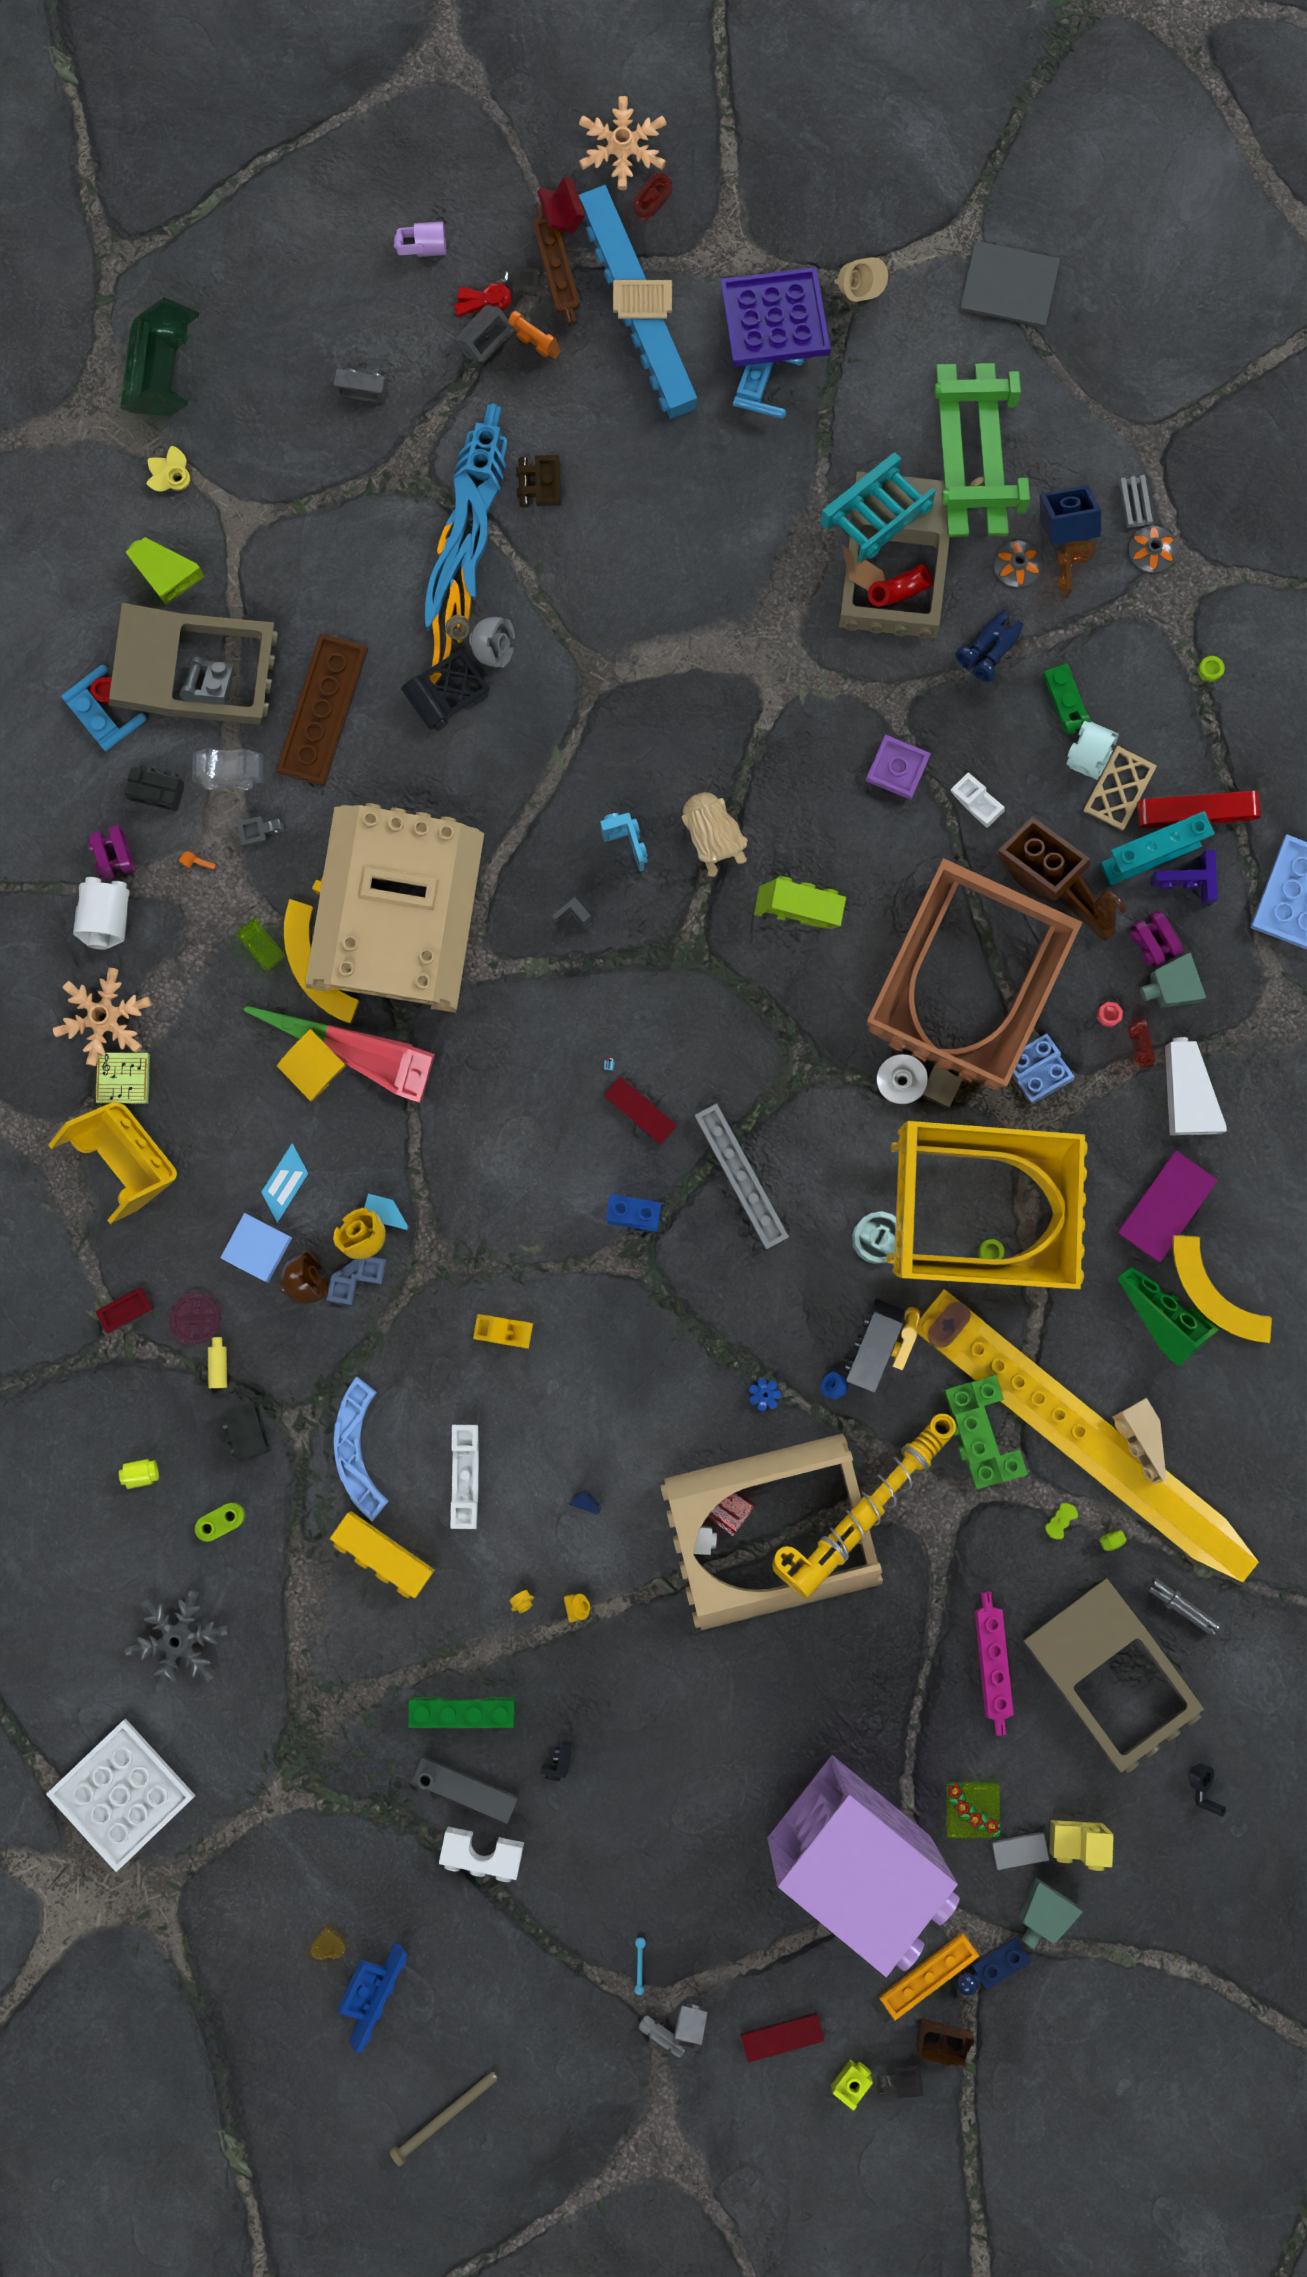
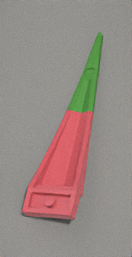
(383, 1060)

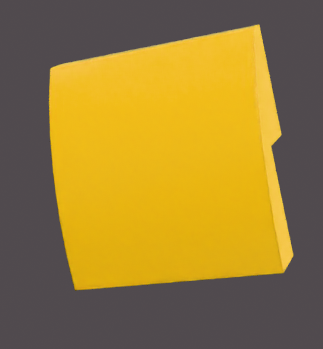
(311, 1065)

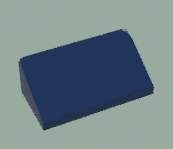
(586, 1502)

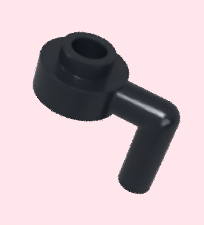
(1201, 1779)

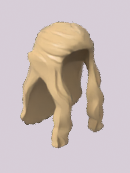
(713, 831)

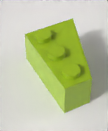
(800, 903)

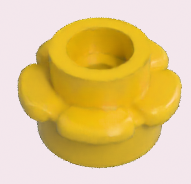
(521, 1601)

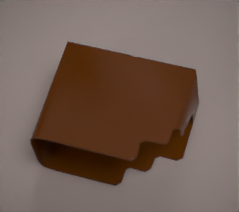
(947, 2055)

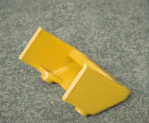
(125, 1149)

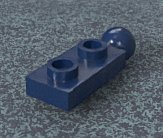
(994, 1967)

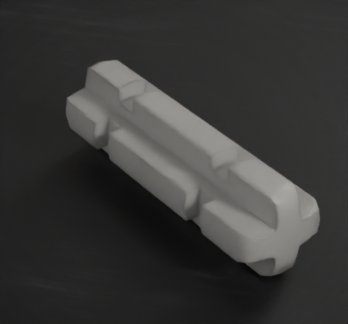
(660, 2035)

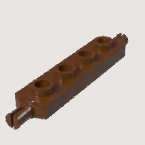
(556, 267)

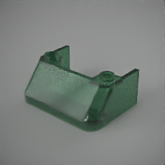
(152, 358)

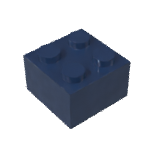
(1070, 515)

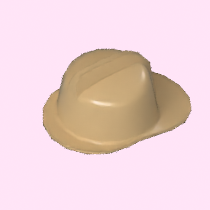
(863, 279)

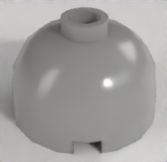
(492, 640)

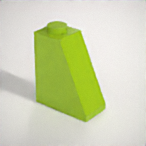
(164, 569)

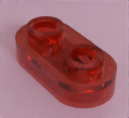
(651, 197)
(1139, 1033)

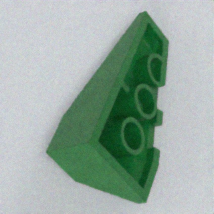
(1172, 1325)

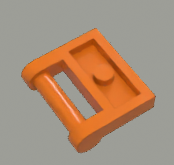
(526, 332)

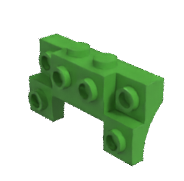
(976, 1436)

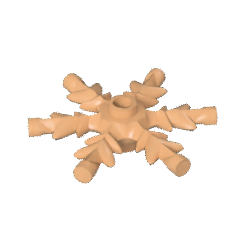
(622, 142)
(96, 1010)

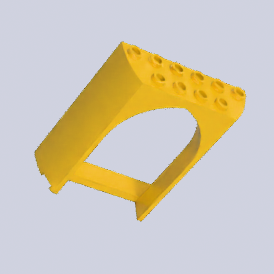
(1047, 1157)

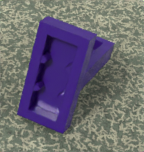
(1192, 878)

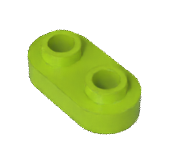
(219, 1522)

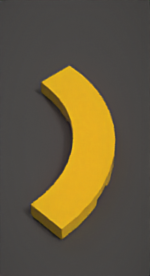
(298, 951)
(1208, 1300)

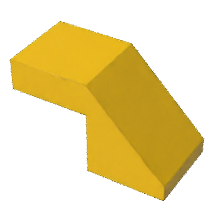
(503, 1331)

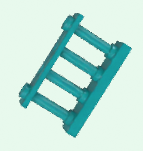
(871, 485)
(1156, 848)

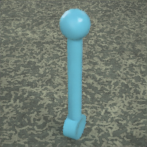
(640, 1944)

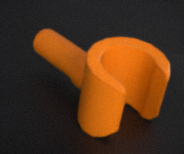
(187, 859)

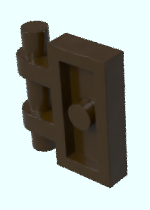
(546, 477)

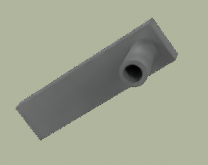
(464, 1789)

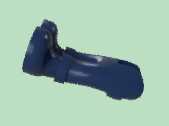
(992, 632)

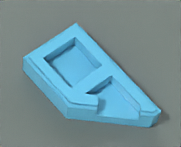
(386, 1210)

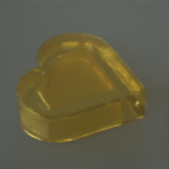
(328, 1945)

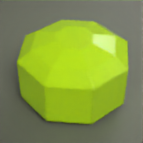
(1113, 1540)

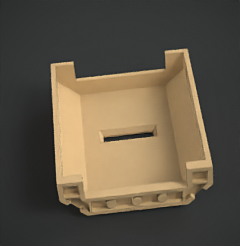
(388, 939)

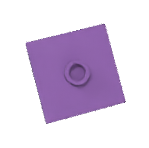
(898, 767)

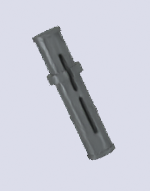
(1174, 1600)

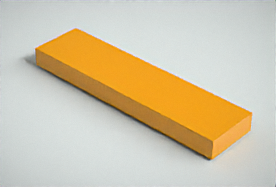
(928, 1976)

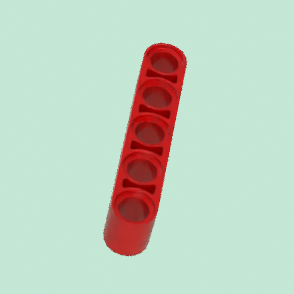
(1218, 808)

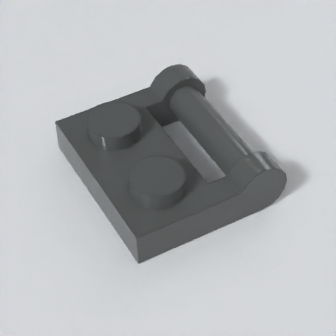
(215, 684)

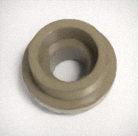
(460, 632)

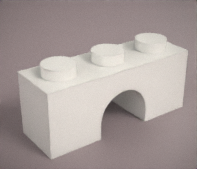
(459, 1854)

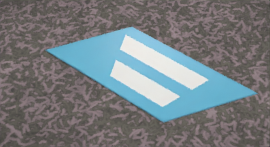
(284, 1182)

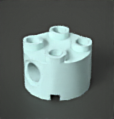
(1092, 750)
(875, 1237)

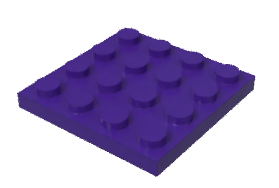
(775, 317)

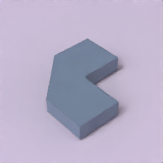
(344, 1281)

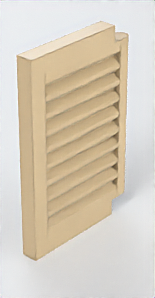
(642, 299)

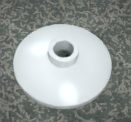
(902, 1067)

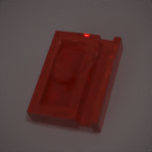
(731, 1512)

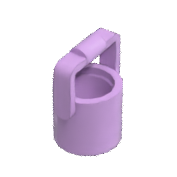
(428, 236)

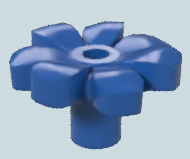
(758, 1397)

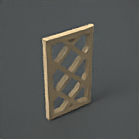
(1140, 785)

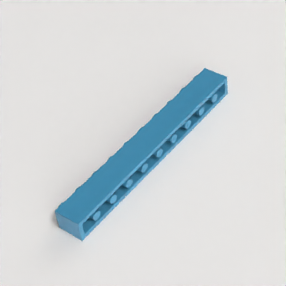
(649, 335)

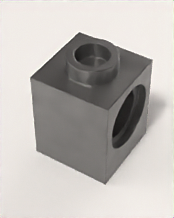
(690, 2027)

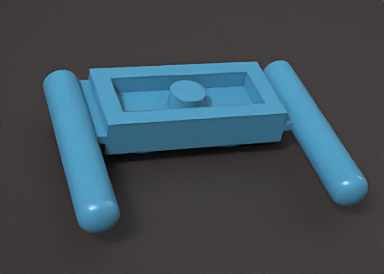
(753, 387)
(93, 715)

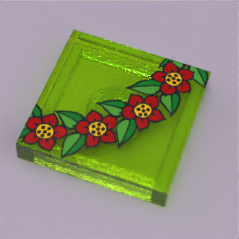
(972, 1810)

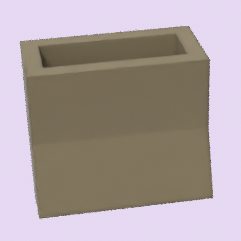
(941, 1087)

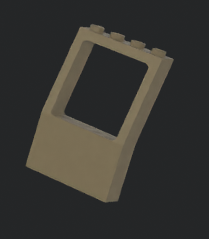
(924, 530)
(148, 659)
(1087, 1637)

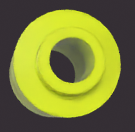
(139, 1473)

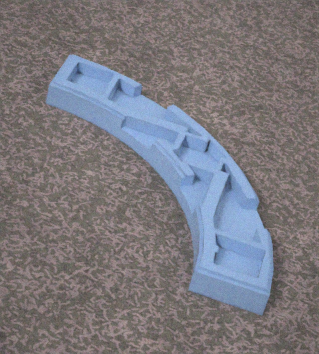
(348, 1450)

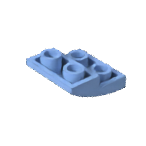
(1041, 1070)
(256, 1247)

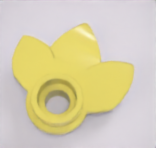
(166, 470)

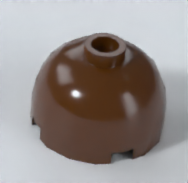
(302, 1281)

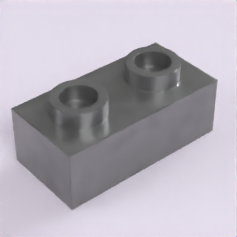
(360, 386)

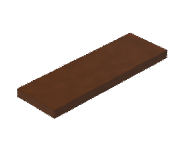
(322, 710)

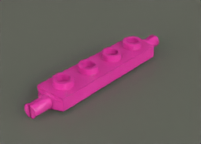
(993, 1663)

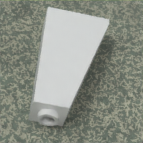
(1191, 1097)

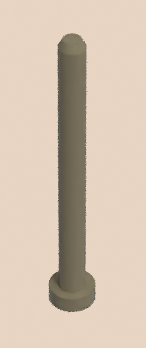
(399, 2154)

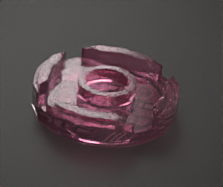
(194, 1318)

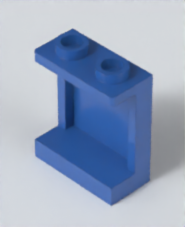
(633, 1213)

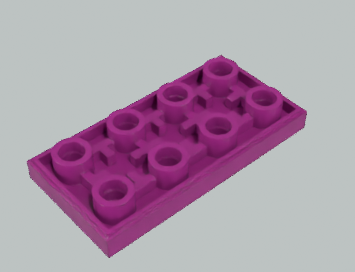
(1167, 1206)

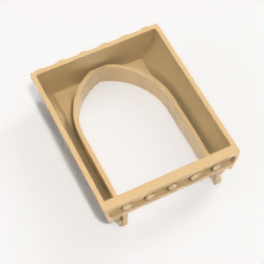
(700, 1491)

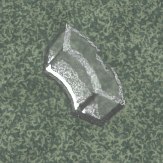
(227, 768)

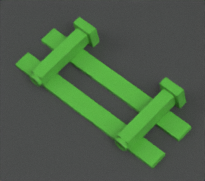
(994, 493)

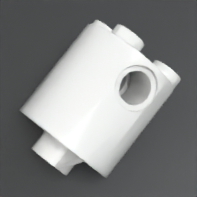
(101, 913)

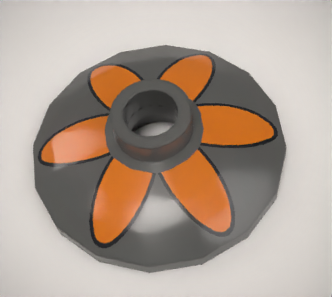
(1151, 559)
(1016, 574)

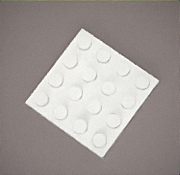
(120, 1795)

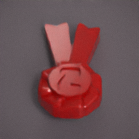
(471, 300)

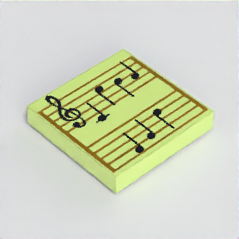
(122, 1078)

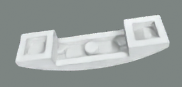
(465, 1476)

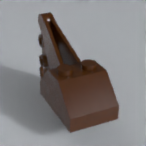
(1051, 865)

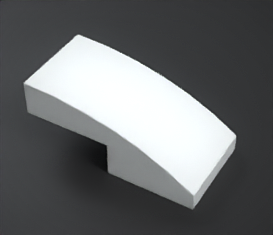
(977, 801)

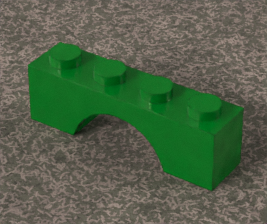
(462, 1713)

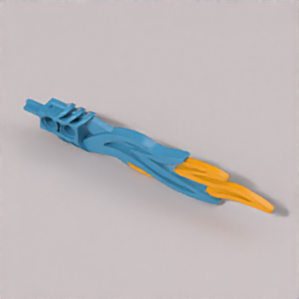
(449, 549)

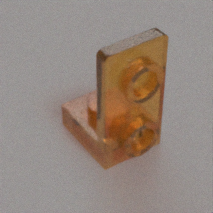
(1073, 551)

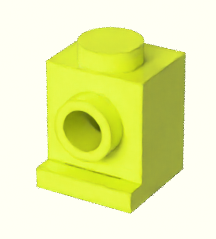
(852, 2073)

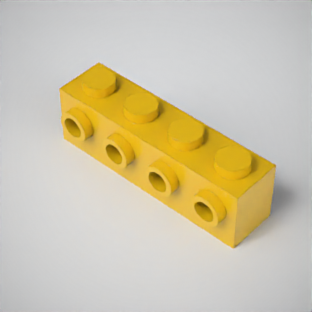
(381, 1554)

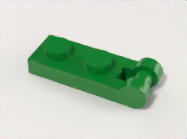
(1066, 698)

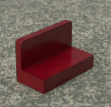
(562, 206)

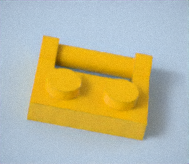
(906, 1338)

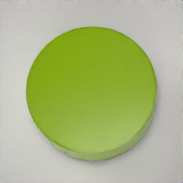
(1211, 668)
(991, 1250)

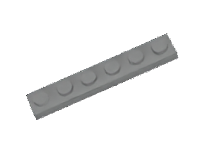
(741, 1176)

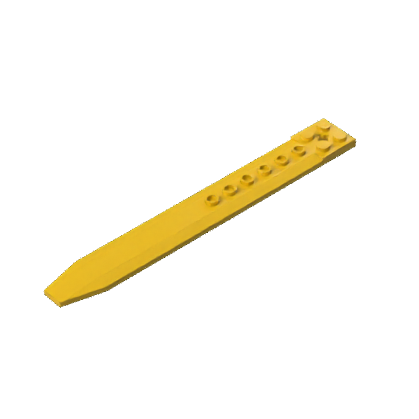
(1093, 1444)

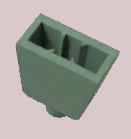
(1175, 984)
(1046, 1914)

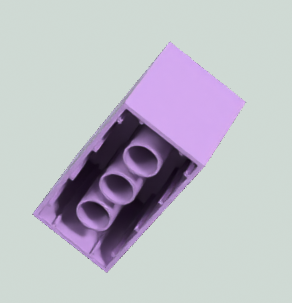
(861, 1868)

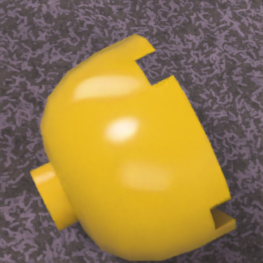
(360, 1234)

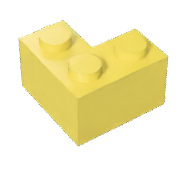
(1082, 1841)

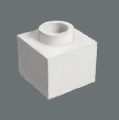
(705, 1541)

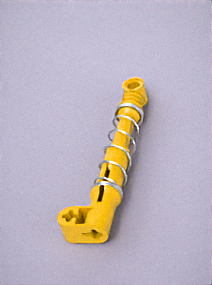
(864, 1514)

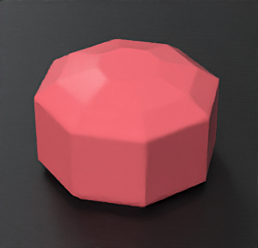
(1109, 1014)

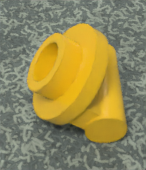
(576, 1607)

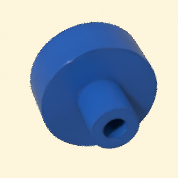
(834, 1386)

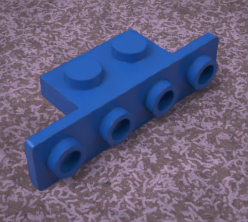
(368, 1993)

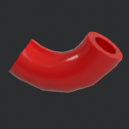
(900, 587)

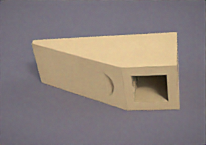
(1143, 1433)

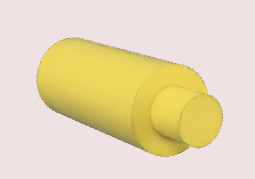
(217, 1364)

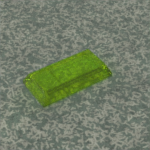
(260, 944)

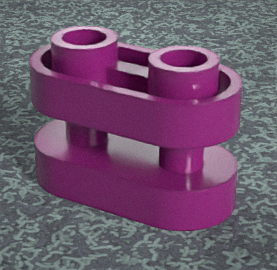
(99, 846)
(1142, 934)

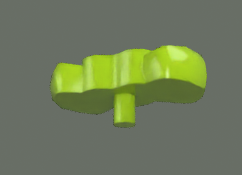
(1061, 1520)

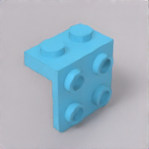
(618, 826)

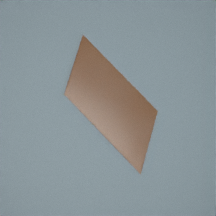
(866, 572)

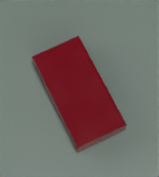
(124, 1310)

